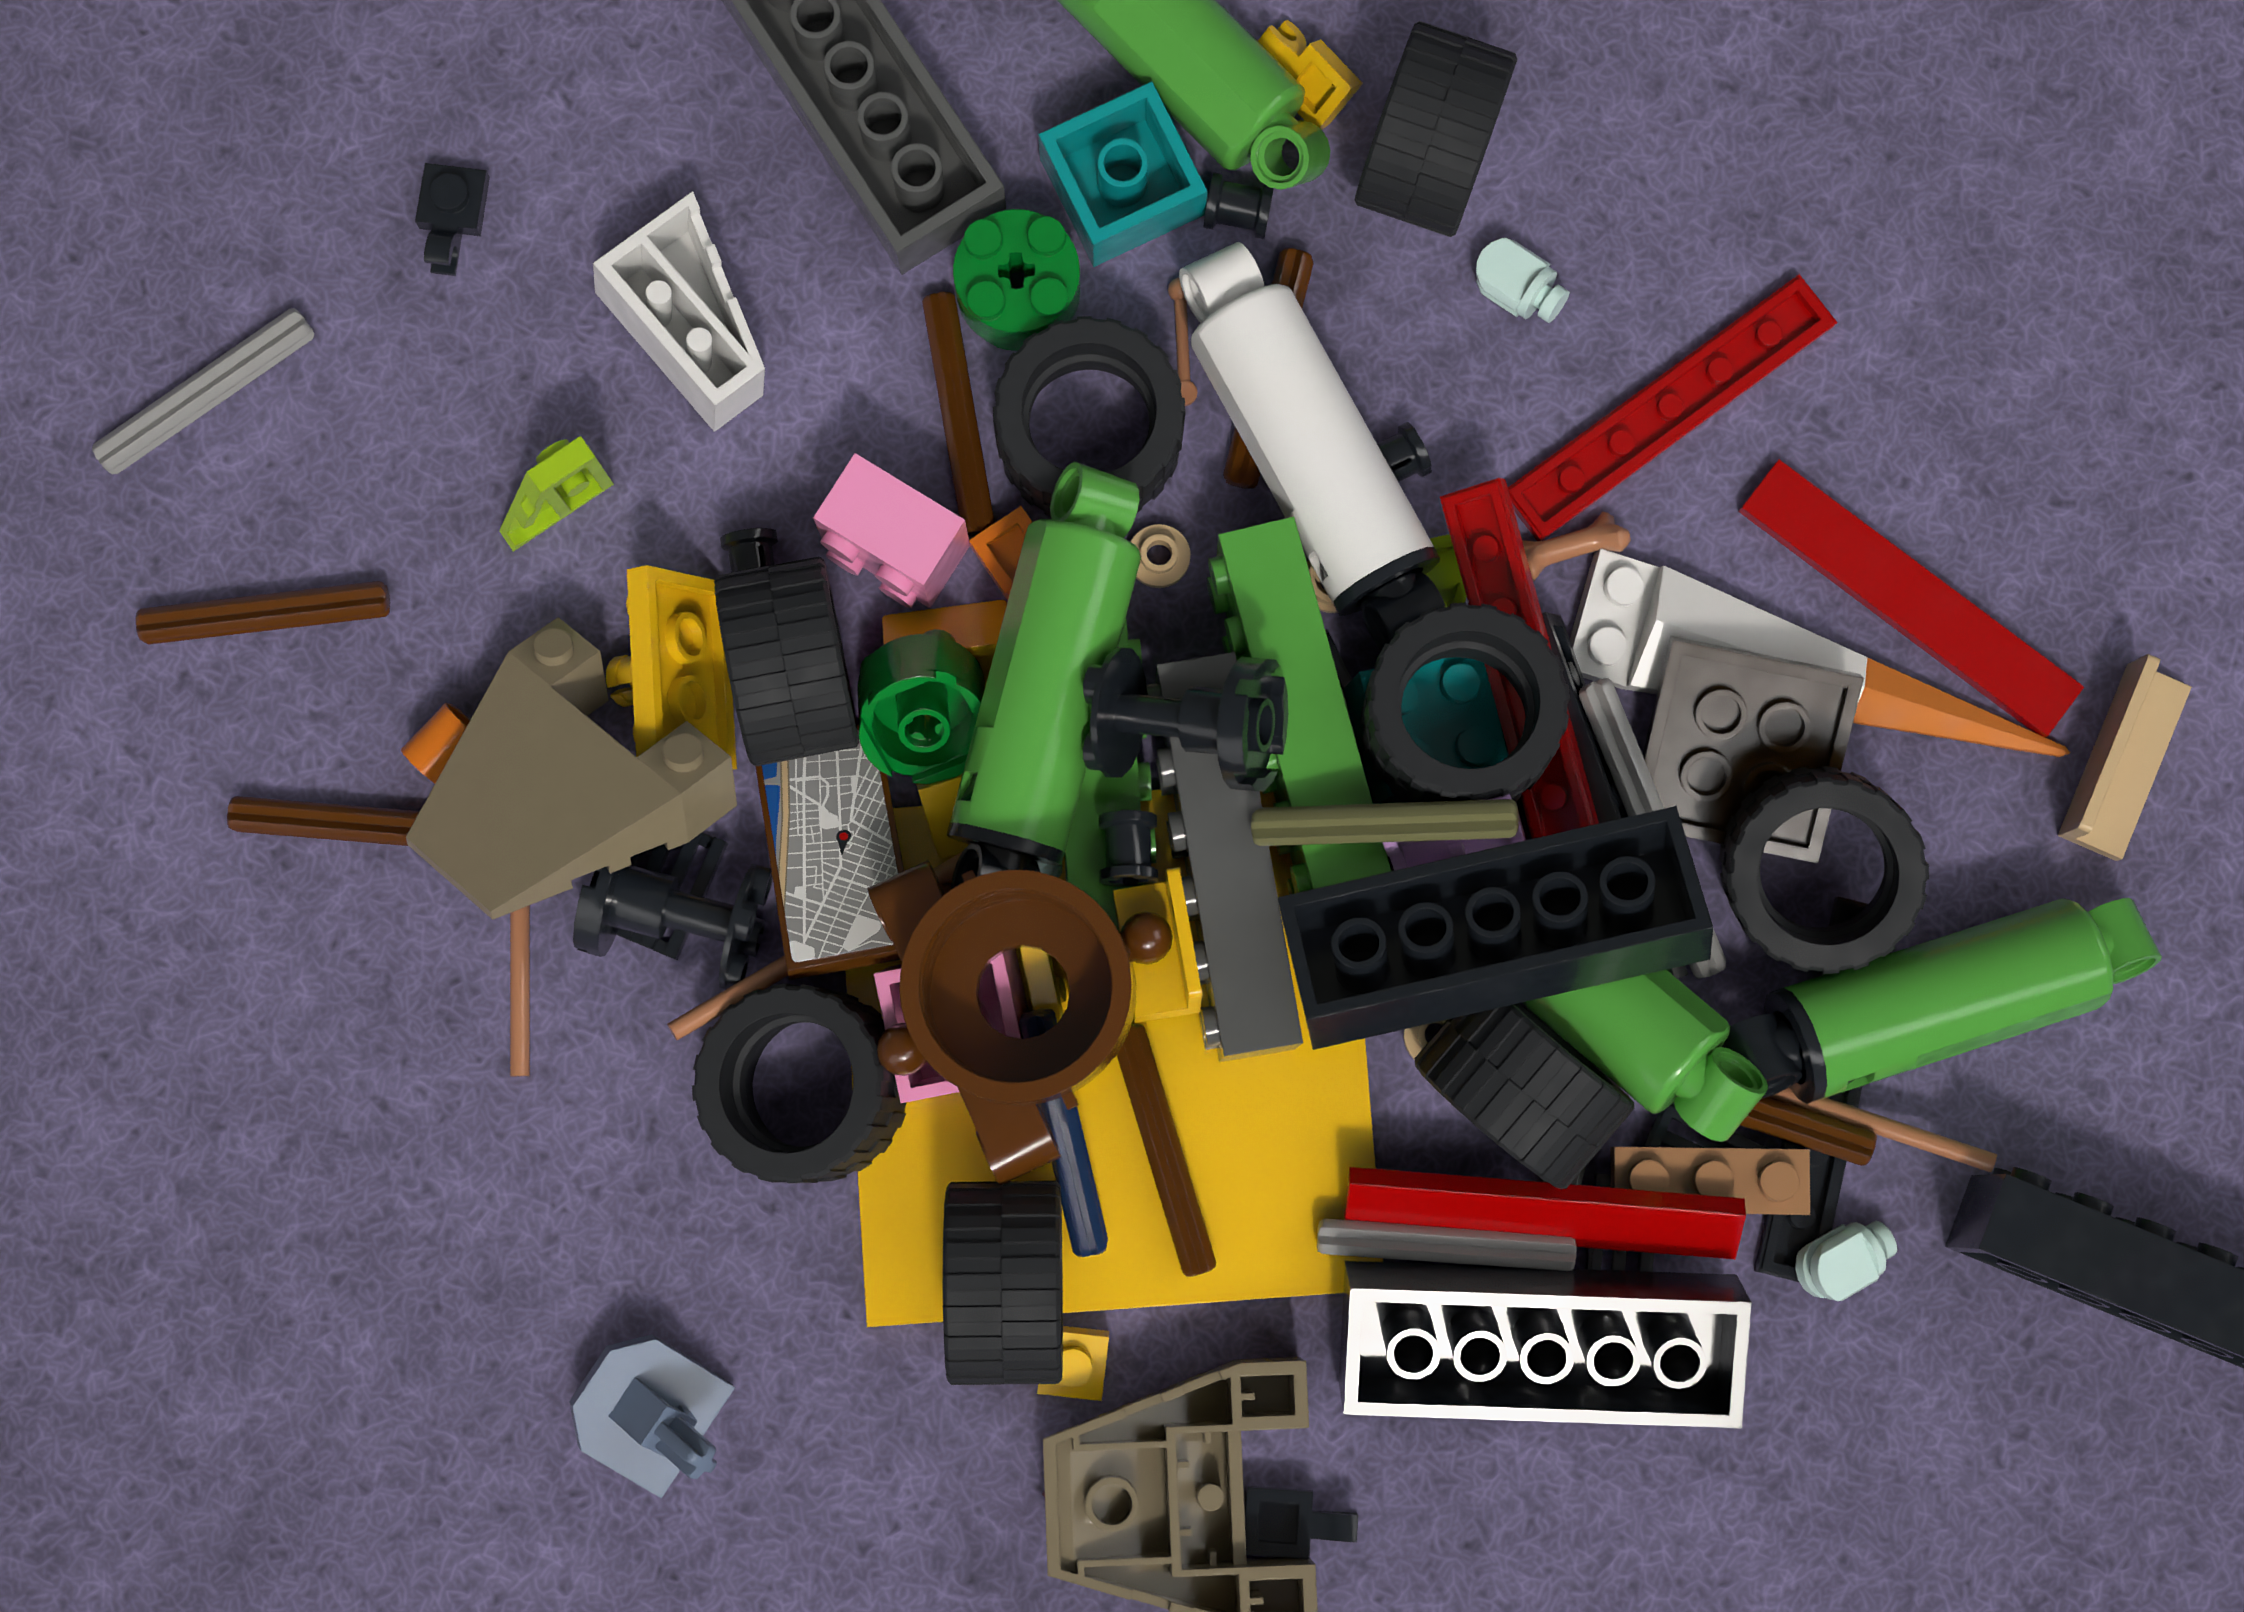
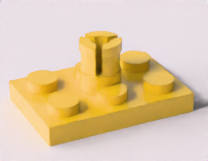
(674, 660)

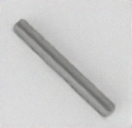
(1631, 775)

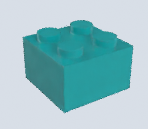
(1122, 174)
(1446, 714)

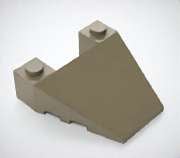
(550, 793)
(1156, 1494)

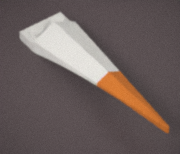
(1636, 607)

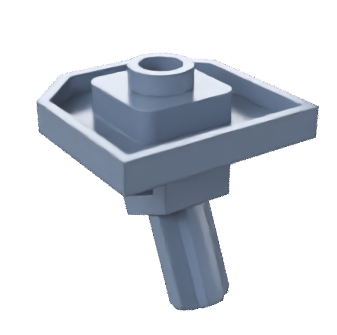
(648, 1412)

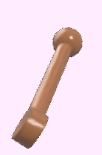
(1188, 389)

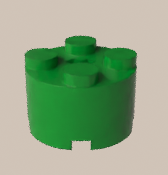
(1015, 244)
(919, 706)

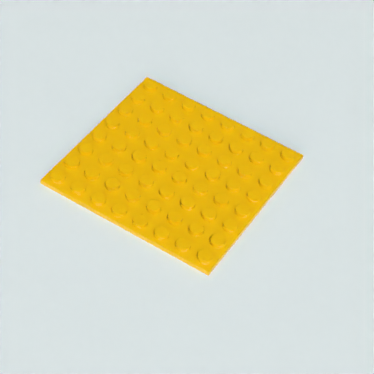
(1258, 1135)

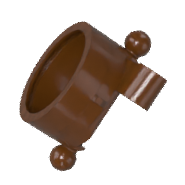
(944, 953)

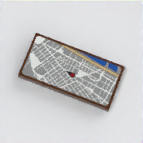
(827, 843)

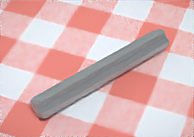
(203, 391)
(1445, 1245)

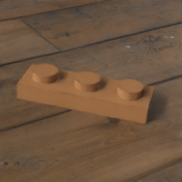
(1767, 1178)

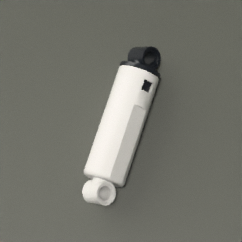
(1310, 443)

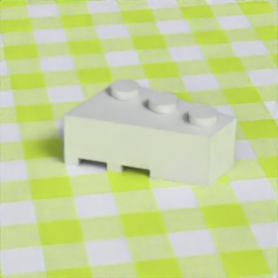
(681, 311)

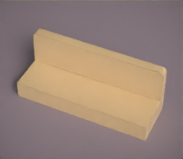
(2125, 759)

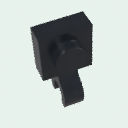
(450, 205)
(1283, 1523)

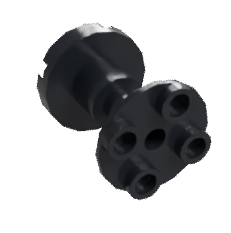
(1236, 722)
(651, 903)

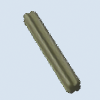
(1385, 822)

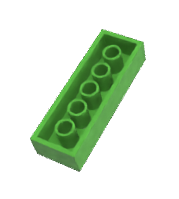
(1275, 615)

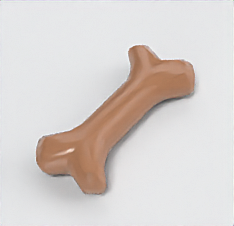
(1597, 536)

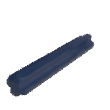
(1073, 1169)

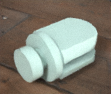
(1519, 280)
(1845, 1260)

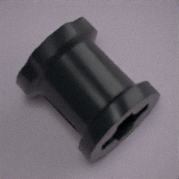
(1238, 205)
(1406, 453)
(750, 548)
(1128, 848)

